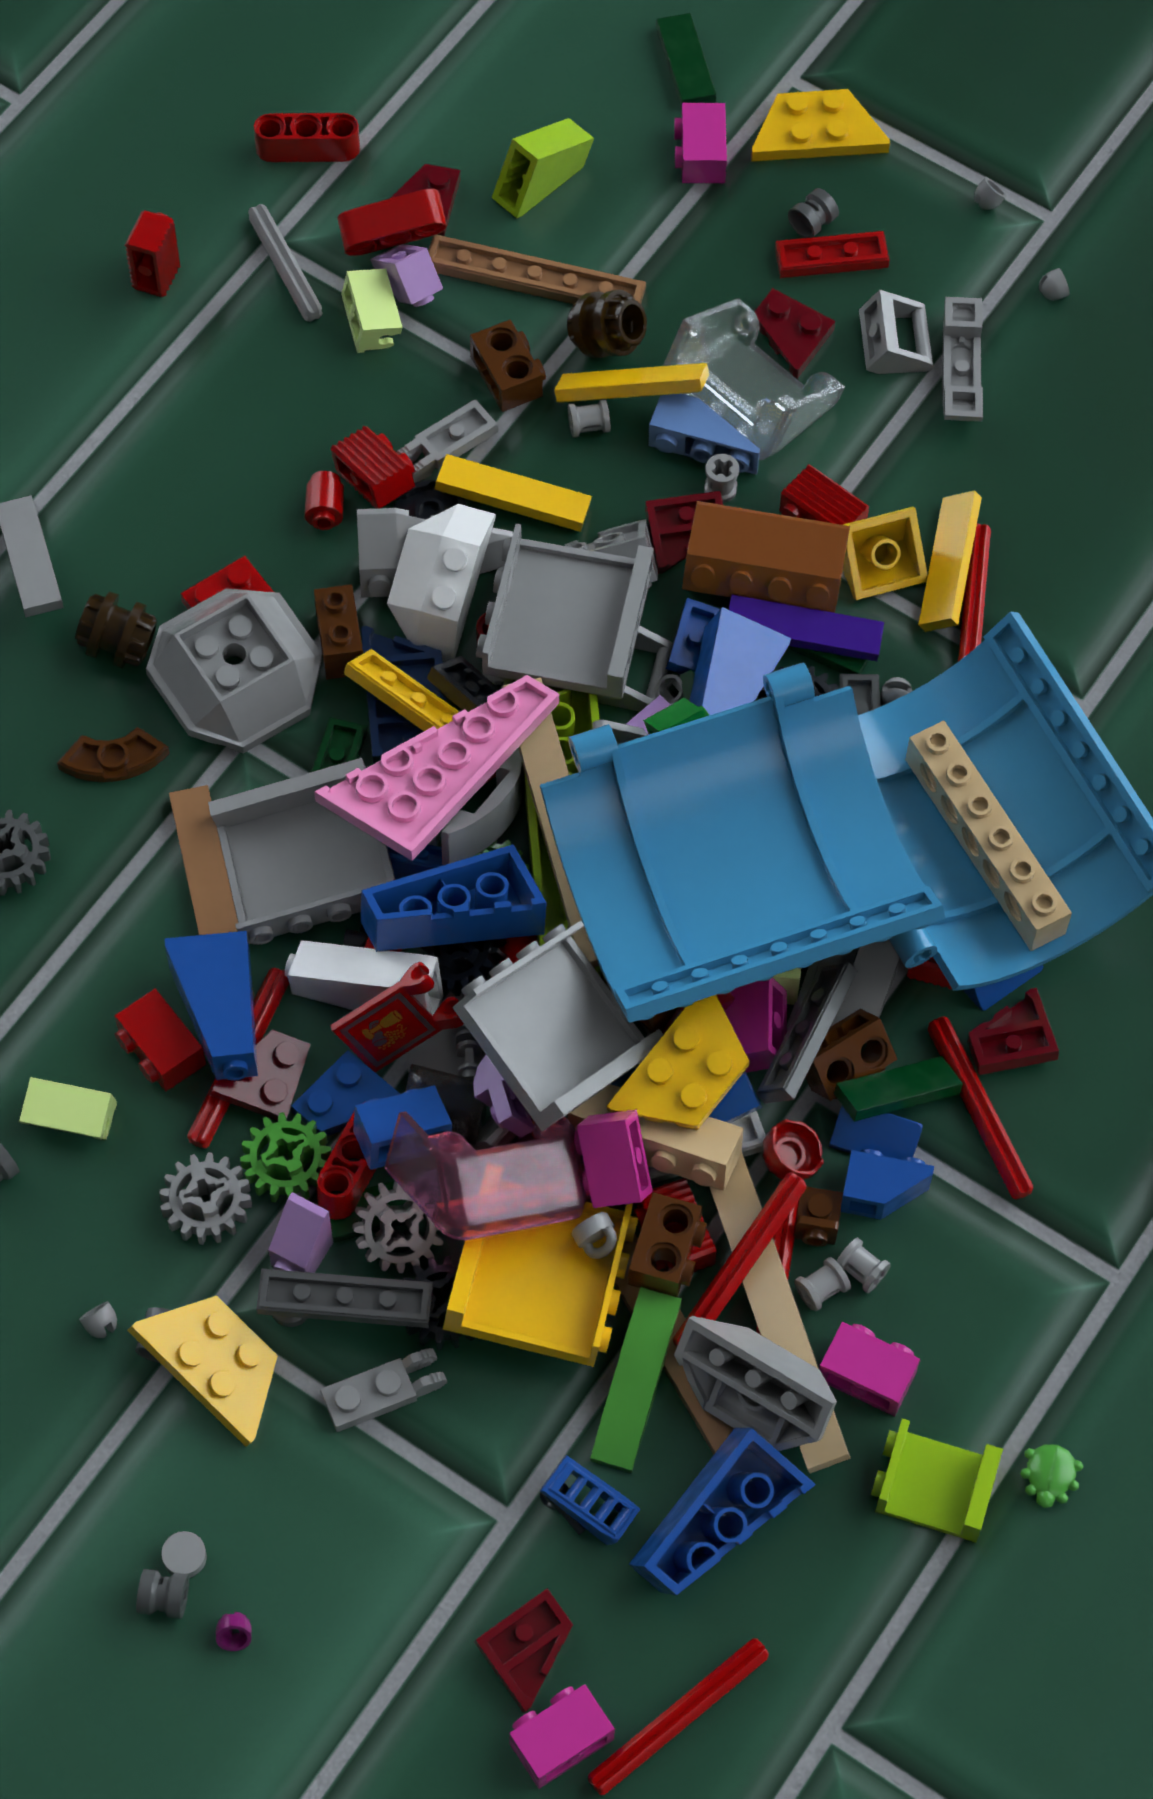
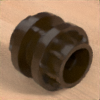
(606, 323)
(116, 629)

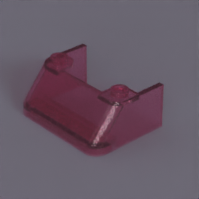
(489, 1188)

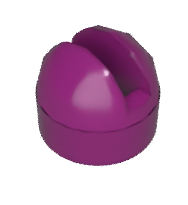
(225, 1636)

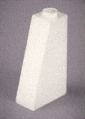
(355, 974)

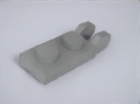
(450, 436)
(380, 1390)

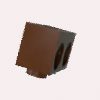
(501, 367)
(337, 628)
(844, 1047)
(658, 1244)

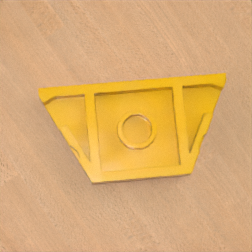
(818, 126)
(686, 1069)
(213, 1360)

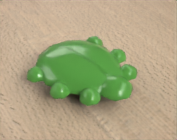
(1050, 1474)

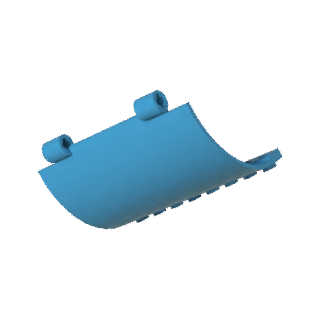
(1050, 782)
(732, 847)

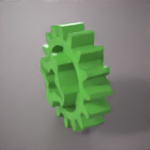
(287, 1139)

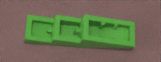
(635, 1380)

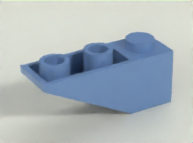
(695, 430)

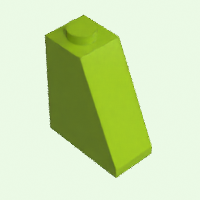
(540, 164)

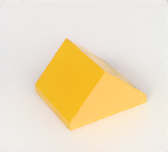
(884, 554)

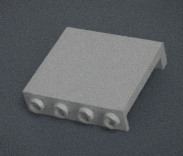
(565, 615)
(295, 858)
(552, 1027)

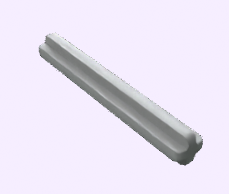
(285, 263)

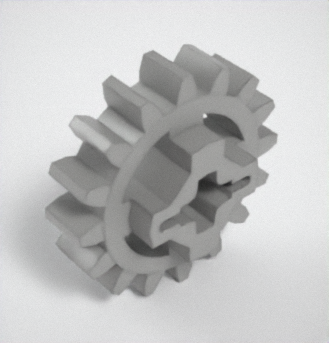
(188, 1204)
(386, 1237)

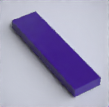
(815, 628)

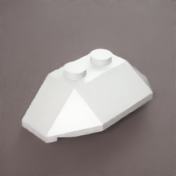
(440, 576)

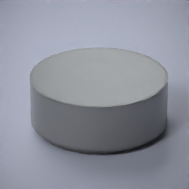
(184, 1554)

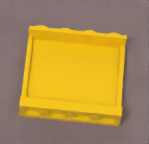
(541, 1288)

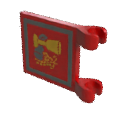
(395, 1020)

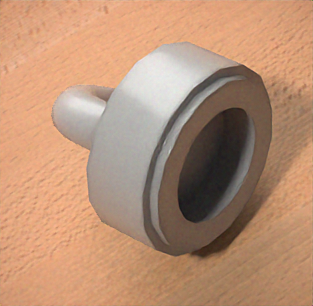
(592, 1230)

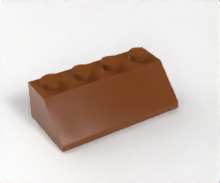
(765, 556)

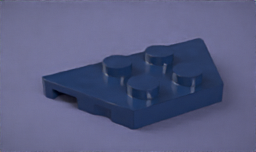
(386, 725)

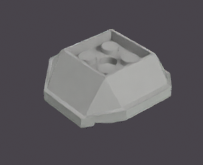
(241, 701)

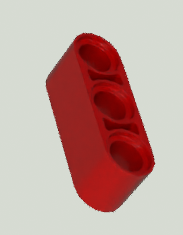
(307, 137)
(392, 222)
(343, 1175)

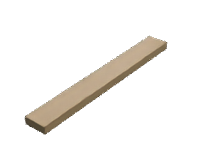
(543, 763)
(773, 1301)

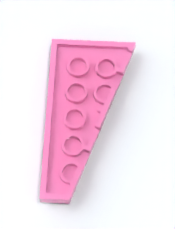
(434, 774)

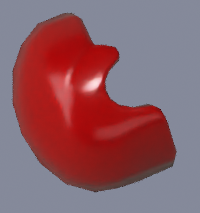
(793, 1149)

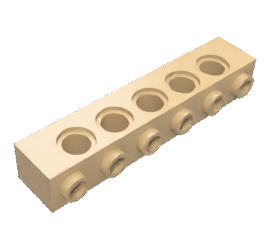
(988, 836)

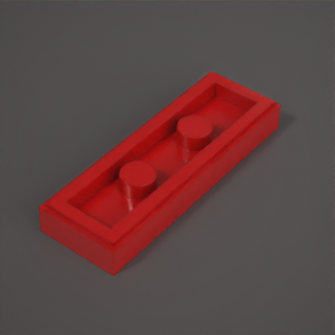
(832, 254)

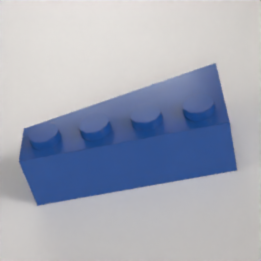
(456, 903)
(720, 1509)

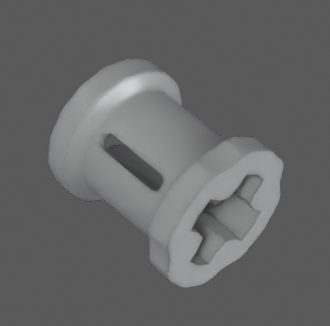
(589, 418)
(722, 475)
(863, 1265)
(822, 1284)

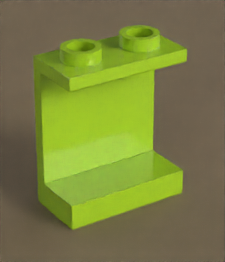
(936, 1483)

